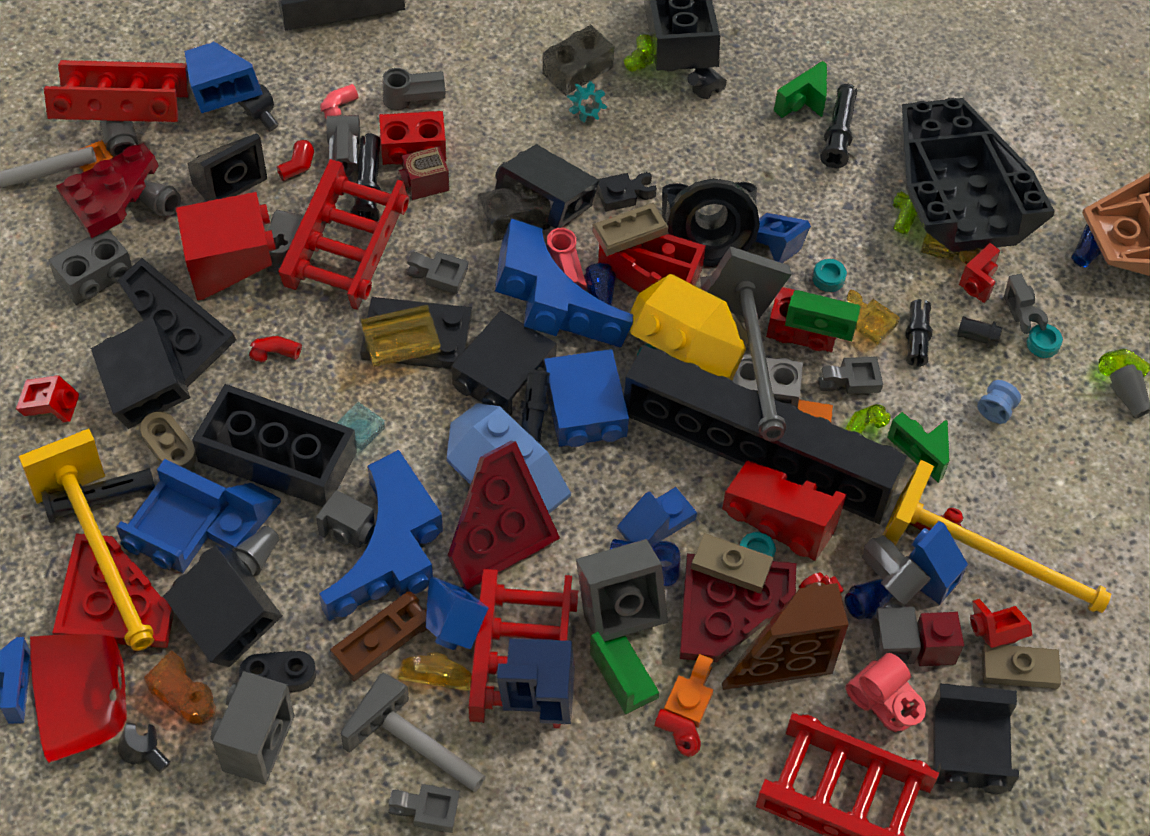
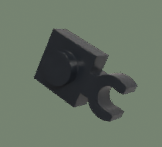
(621, 192)

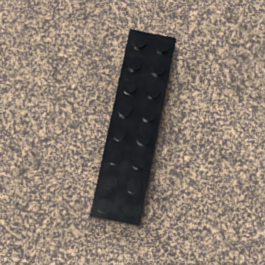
(725, 420)

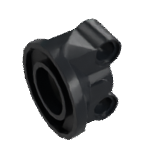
(732, 226)

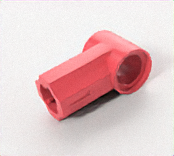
(567, 258)

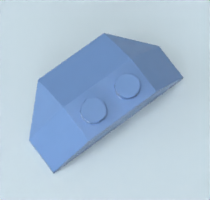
(489, 427)

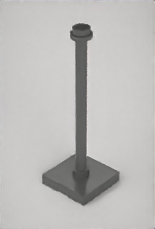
(749, 287)

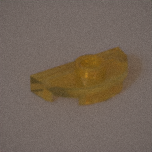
(435, 670)

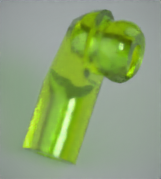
(642, 56)
(907, 214)
(1114, 360)
(873, 414)

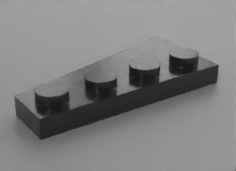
(193, 332)

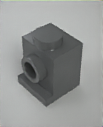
(346, 520)

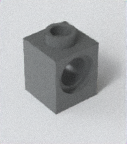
(896, 633)

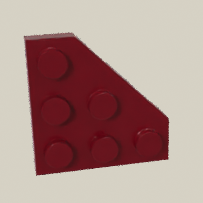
(104, 191)
(500, 518)
(724, 615)

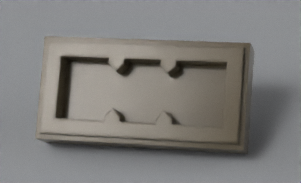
(630, 229)
(732, 563)
(1021, 666)

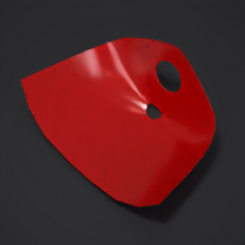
(73, 690)

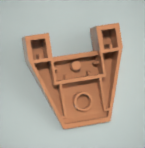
(1123, 226)

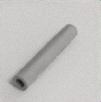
(47, 167)
(433, 751)

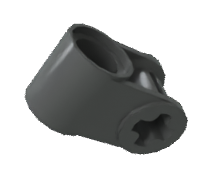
(283, 227)

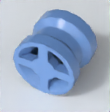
(999, 401)

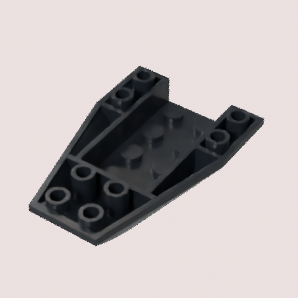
(967, 178)

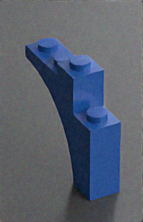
(551, 296)
(393, 554)

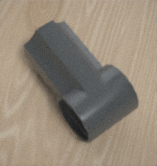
(402, 87)
(343, 140)
(899, 573)

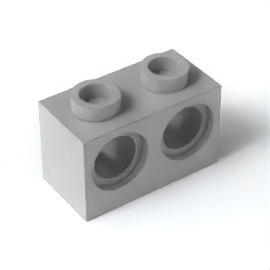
(780, 371)

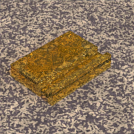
(400, 335)

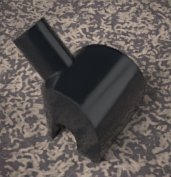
(705, 82)
(260, 108)
(139, 749)

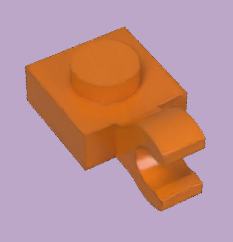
(690, 696)

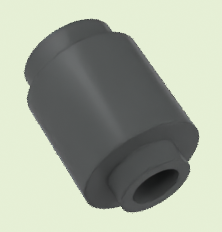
(118, 135)

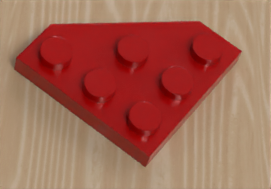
(88, 603)

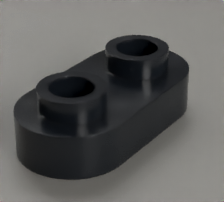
(278, 666)

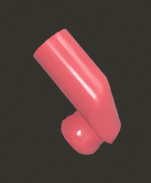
(337, 98)

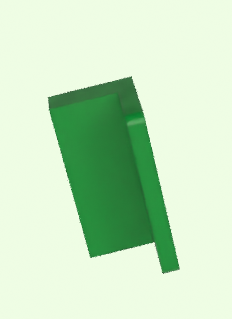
(822, 315)
(623, 672)

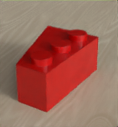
(656, 259)
(784, 509)

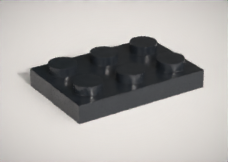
(450, 322)

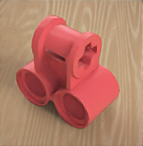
(886, 692)

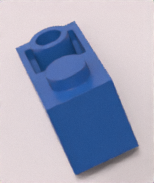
(940, 559)

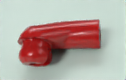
(300, 161)
(274, 344)
(683, 732)

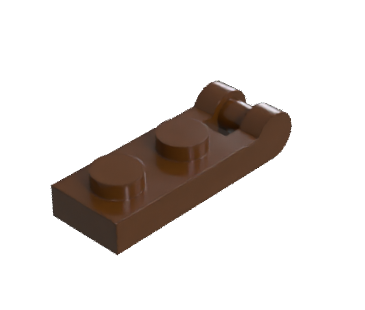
(380, 636)

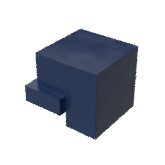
(538, 679)

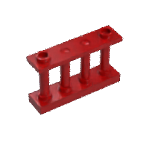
(117, 91)
(322, 211)
(486, 660)
(816, 811)

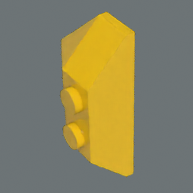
(688, 325)

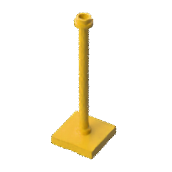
(63, 467)
(910, 510)

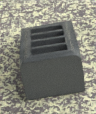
(381, 699)

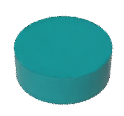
(829, 275)
(1045, 342)
(759, 542)

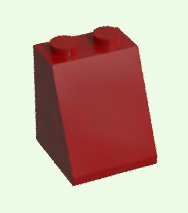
(224, 241)

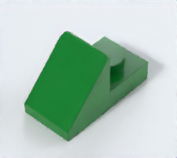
(806, 89)
(918, 445)

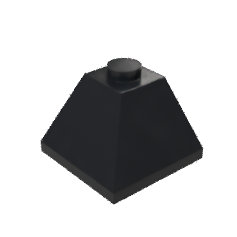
(229, 169)

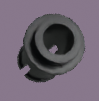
(980, 331)

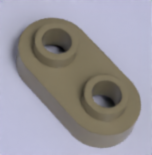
(171, 443)

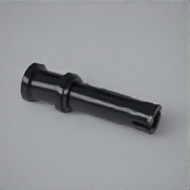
(839, 135)
(367, 175)
(116, 488)

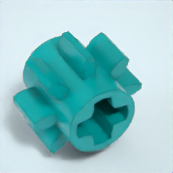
(589, 109)

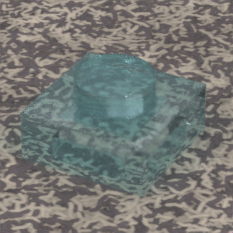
(364, 422)

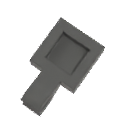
(441, 272)
(1020, 300)
(856, 373)
(433, 807)

